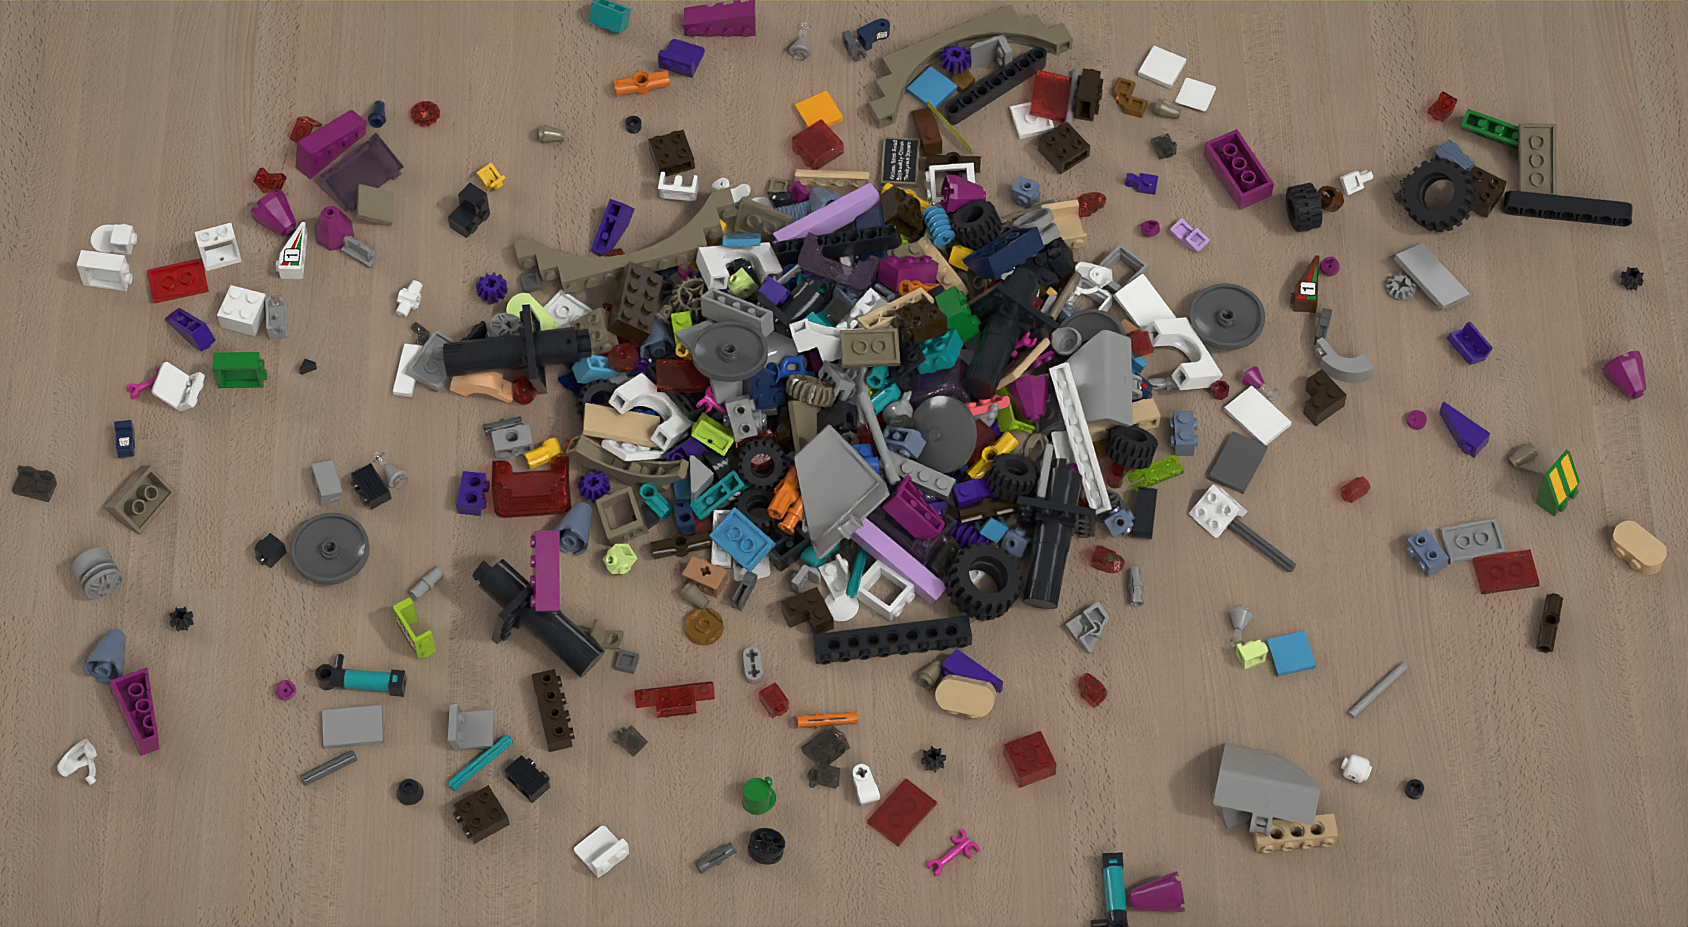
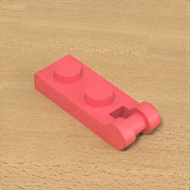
(984, 404)

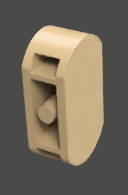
(1638, 547)
(965, 696)

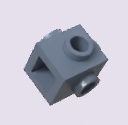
(1025, 192)
(1119, 527)
(1017, 542)

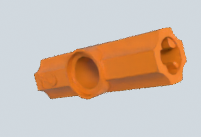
(641, 82)
(785, 494)

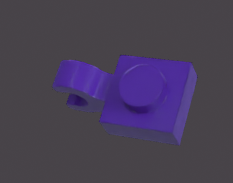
(1145, 182)

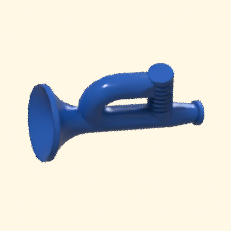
(783, 372)

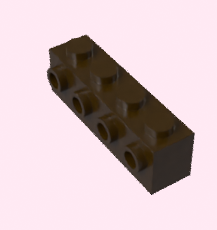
(552, 710)

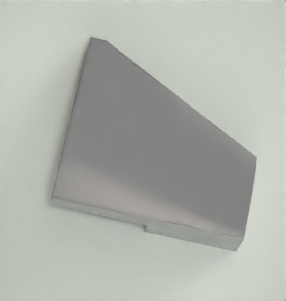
(1088, 626)

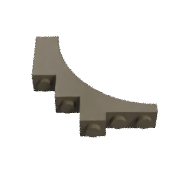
(597, 458)

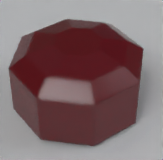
(1220, 390)

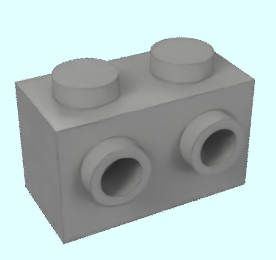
(742, 417)

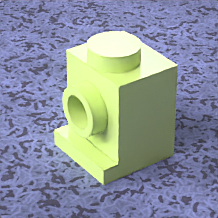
(1251, 653)

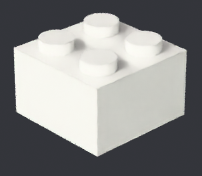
(242, 310)

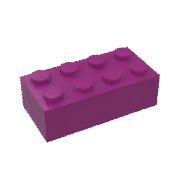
(1238, 169)

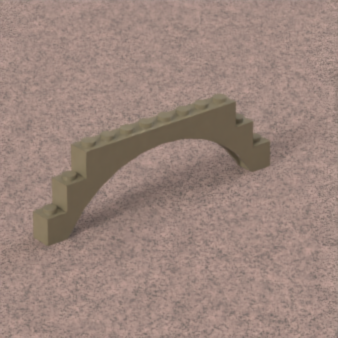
(906, 64)
(588, 272)

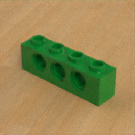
(1490, 128)

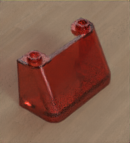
(531, 491)

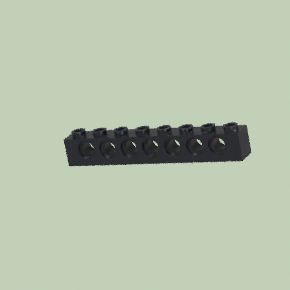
(900, 632)

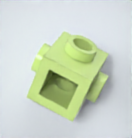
(741, 284)
(619, 559)

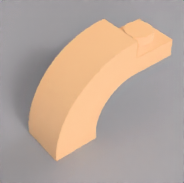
(486, 383)

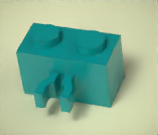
(609, 15)

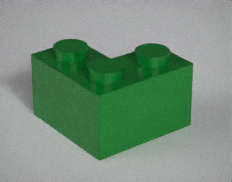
(958, 313)

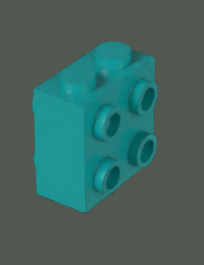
(940, 352)

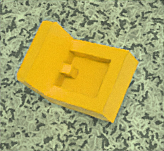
(490, 177)

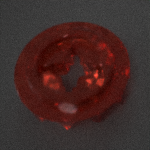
(422, 107)

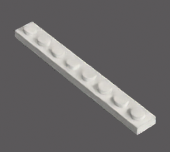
(1080, 438)

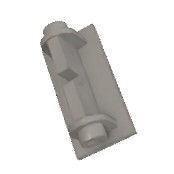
(360, 251)

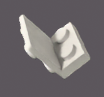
(1216, 510)

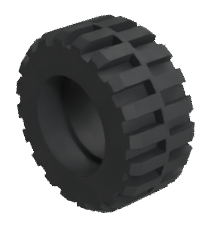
(1423, 178)
(994, 563)

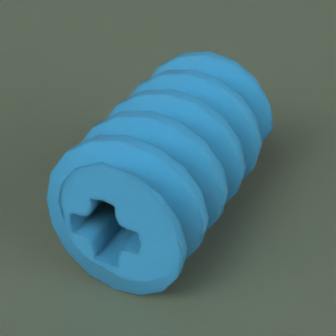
(938, 225)

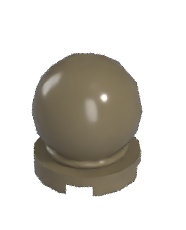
(1029, 444)

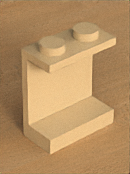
(1068, 222)

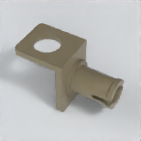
(602, 636)

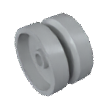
(1043, 220)

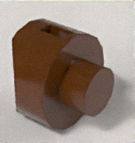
(1332, 200)

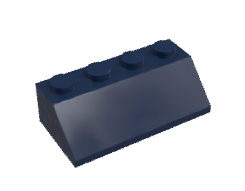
(869, 219)
(1005, 253)

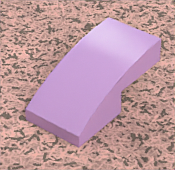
(1188, 236)

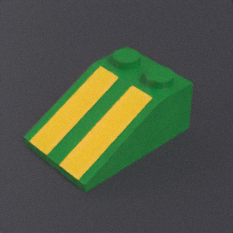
(1558, 485)

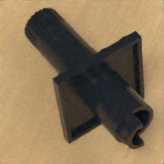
(796, 306)
(1004, 317)
(526, 350)
(1055, 523)
(553, 629)

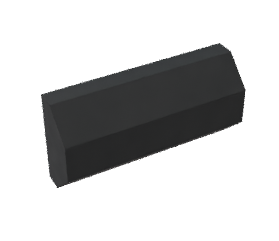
(684, 400)

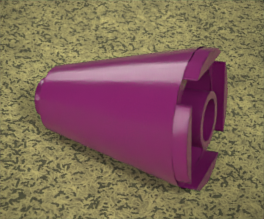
(1159, 895)

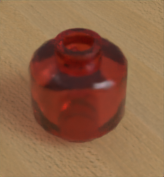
(523, 391)

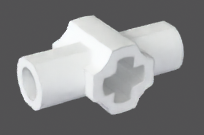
(409, 298)

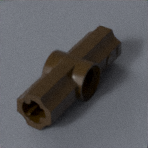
(952, 157)
(985, 509)
(691, 542)
(1548, 632)

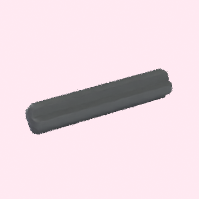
(328, 768)

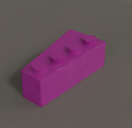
(721, 19)
(328, 143)
(546, 571)
(135, 704)

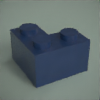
(762, 392)

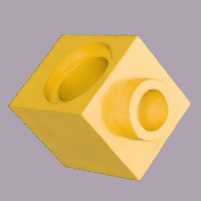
(958, 253)

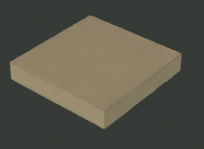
(374, 204)

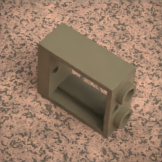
(630, 530)

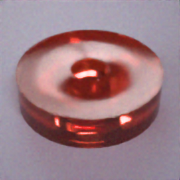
(618, 352)

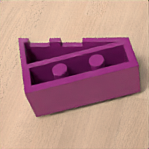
(895, 269)
(912, 511)

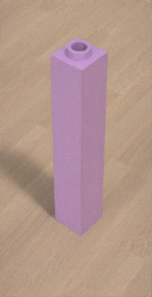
(832, 215)
(899, 560)

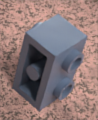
(1183, 433)
(904, 441)
(1426, 553)

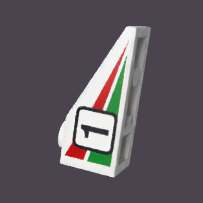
(292, 256)

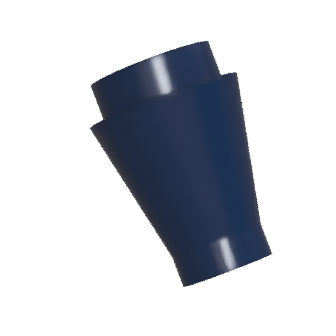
(377, 115)

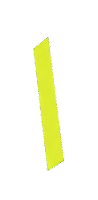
(949, 126)

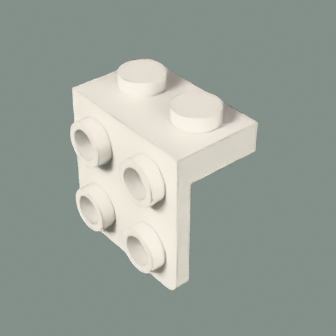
(177, 387)
(601, 851)

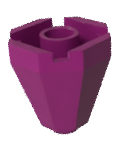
(959, 192)
(275, 213)
(332, 228)
(1627, 374)
(1030, 396)

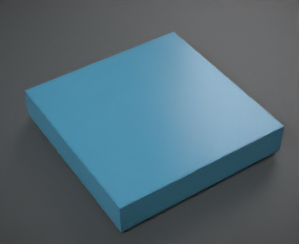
(932, 87)
(1291, 653)

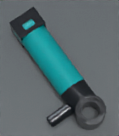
(360, 679)
(1114, 892)

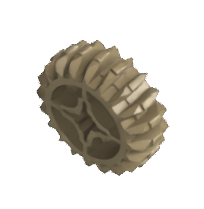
(692, 291)
(810, 390)

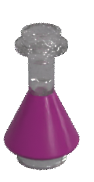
(1253, 377)

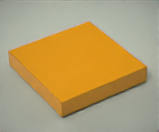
(819, 107)

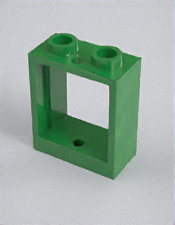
(239, 370)

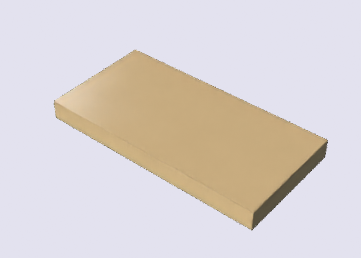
(1022, 362)
(626, 427)

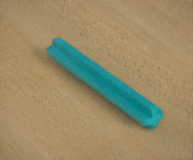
(856, 572)
(480, 762)

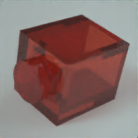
(774, 700)

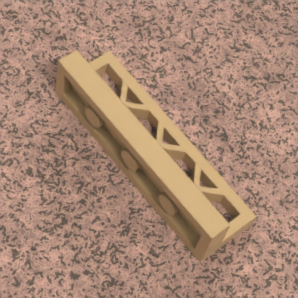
(832, 179)
(884, 315)

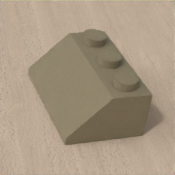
(140, 499)

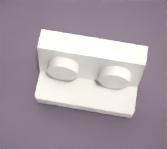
(836, 577)

